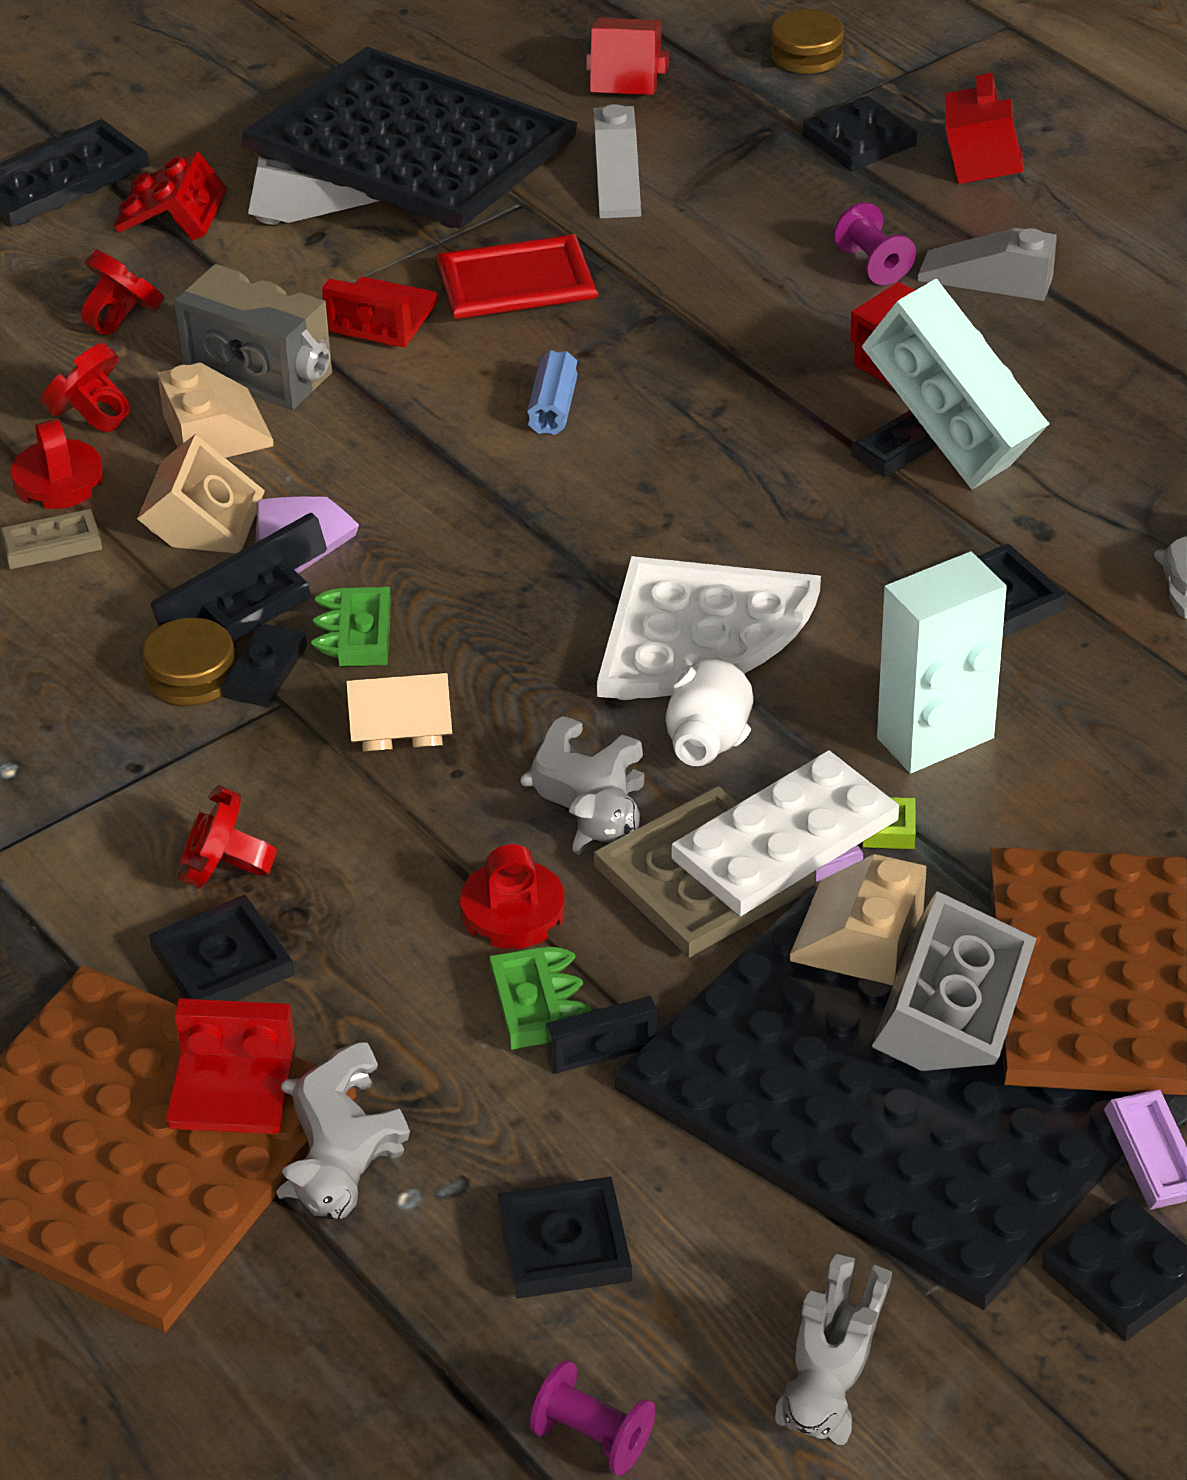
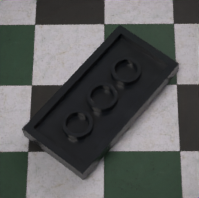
(66, 170)

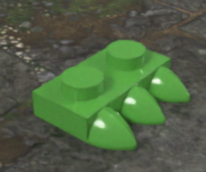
(355, 625)
(534, 992)

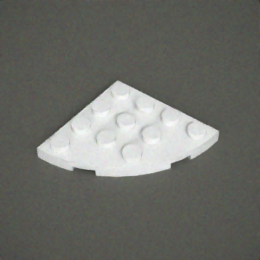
(695, 613)

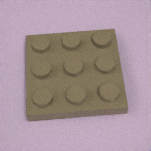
(665, 892)

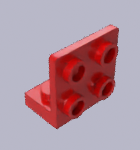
(183, 187)
(377, 309)
(231, 1066)

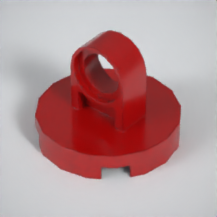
(117, 289)
(86, 386)
(56, 469)
(215, 839)
(512, 899)

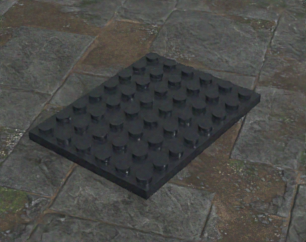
(916, 1161)

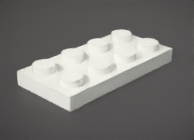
(784, 832)

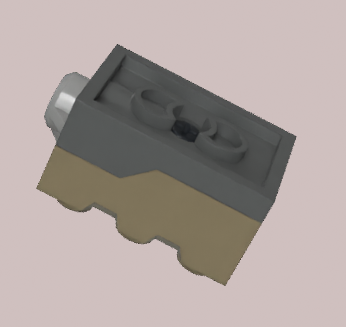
(255, 335)

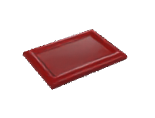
(516, 276)

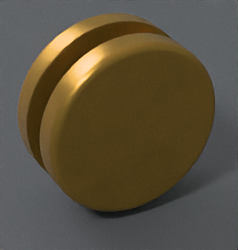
(807, 41)
(188, 661)

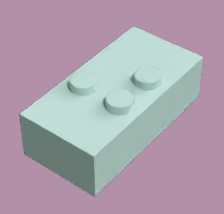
(954, 384)
(940, 661)

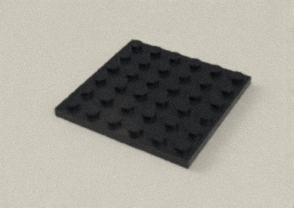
(410, 136)

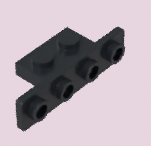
(250, 584)

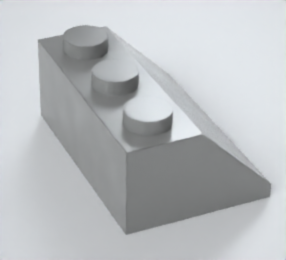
(954, 988)

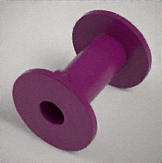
(887, 256)
(620, 1433)

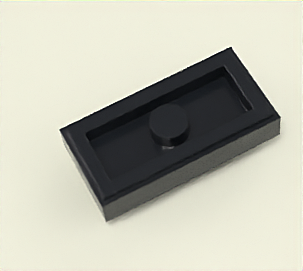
(893, 444)
(264, 665)
(600, 1034)

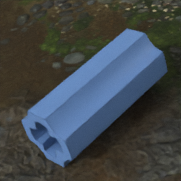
(552, 392)

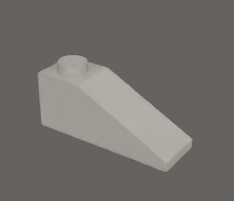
(616, 161)
(292, 195)
(1002, 263)

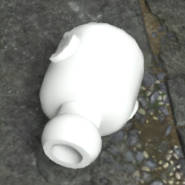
(708, 711)

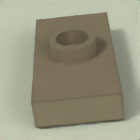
(50, 539)

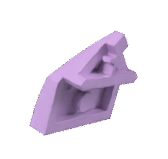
(334, 521)

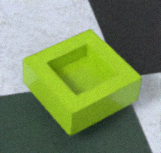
(900, 833)

